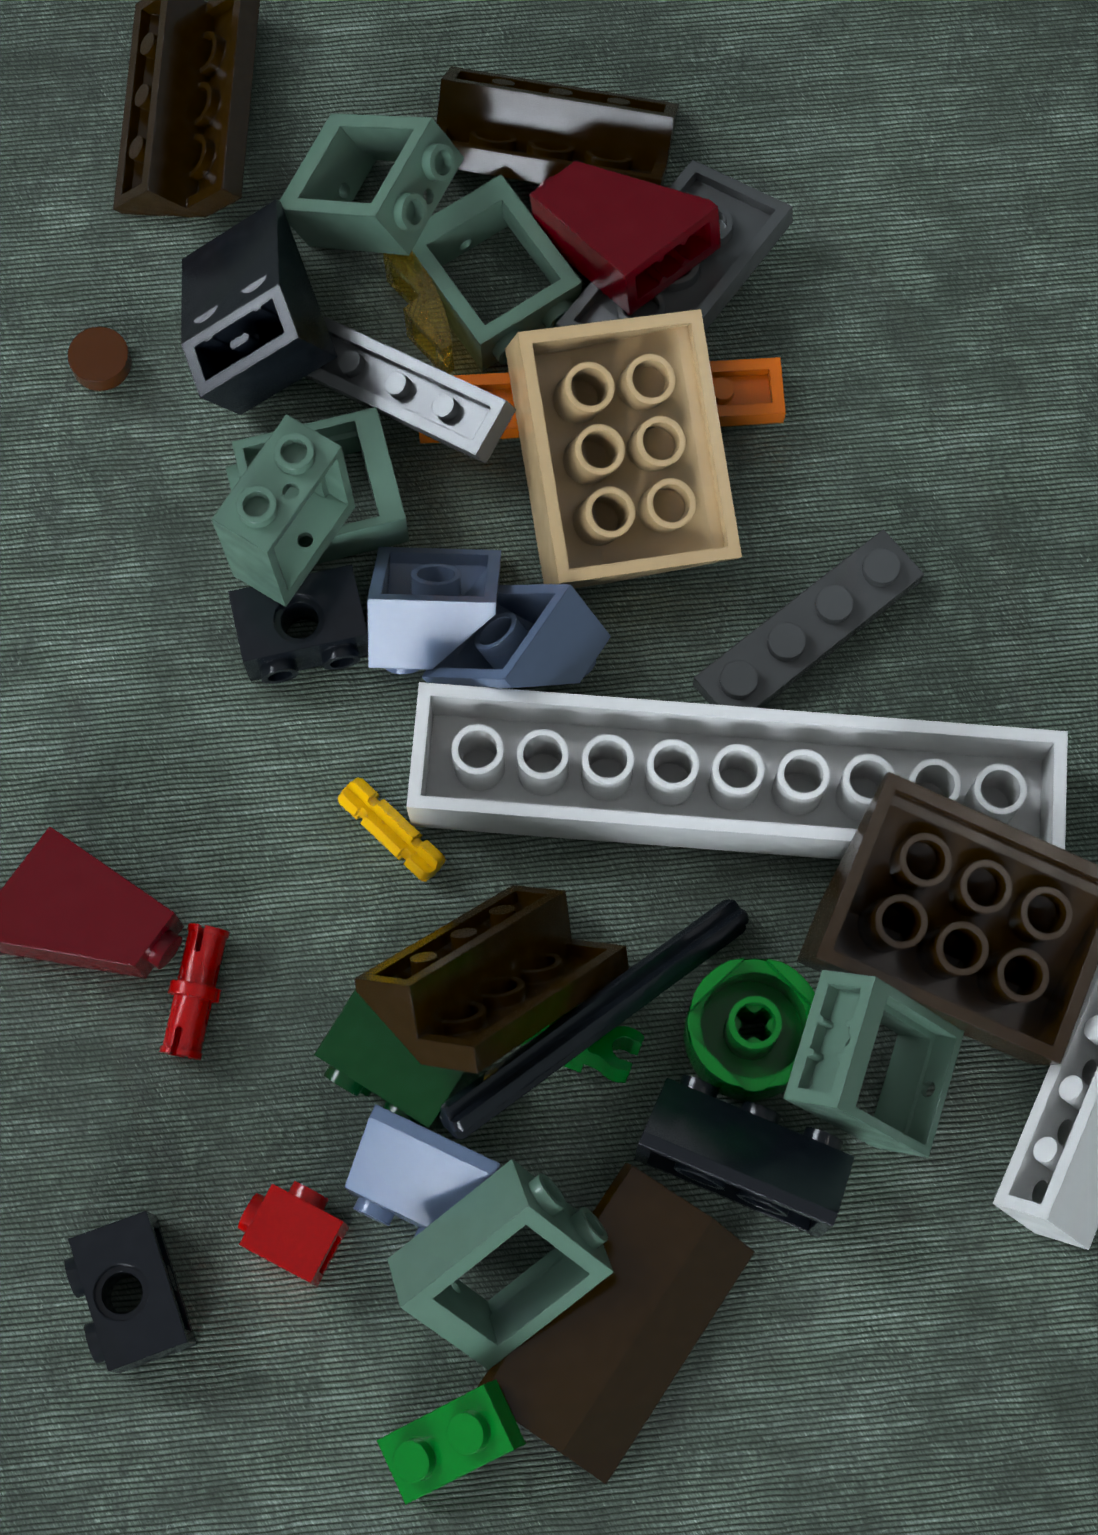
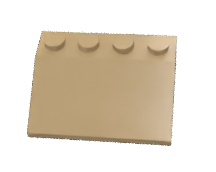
(622, 448)

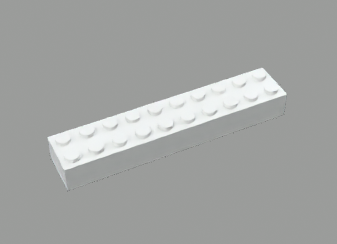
(707, 770)

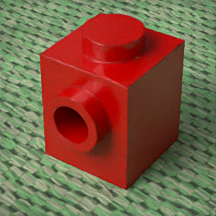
(292, 1231)

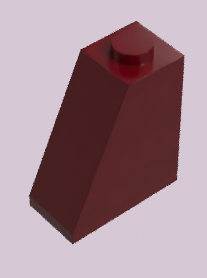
(625, 230)
(83, 913)

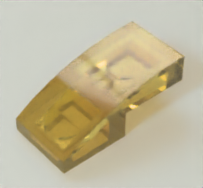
(425, 313)

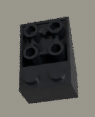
(250, 313)

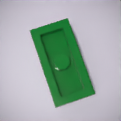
(451, 1441)

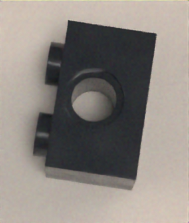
(325, 598)
(160, 1320)

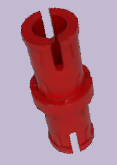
(194, 991)

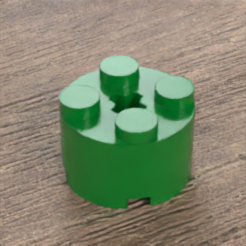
(750, 992)

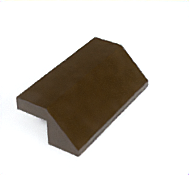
(186, 107)
(542, 127)
(489, 979)
(614, 1352)

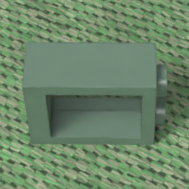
(337, 164)
(469, 224)
(355, 433)
(287, 492)
(838, 1051)
(487, 1331)

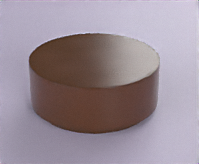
(99, 358)

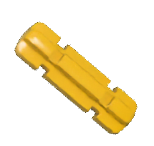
(391, 829)

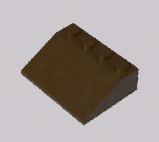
(963, 920)

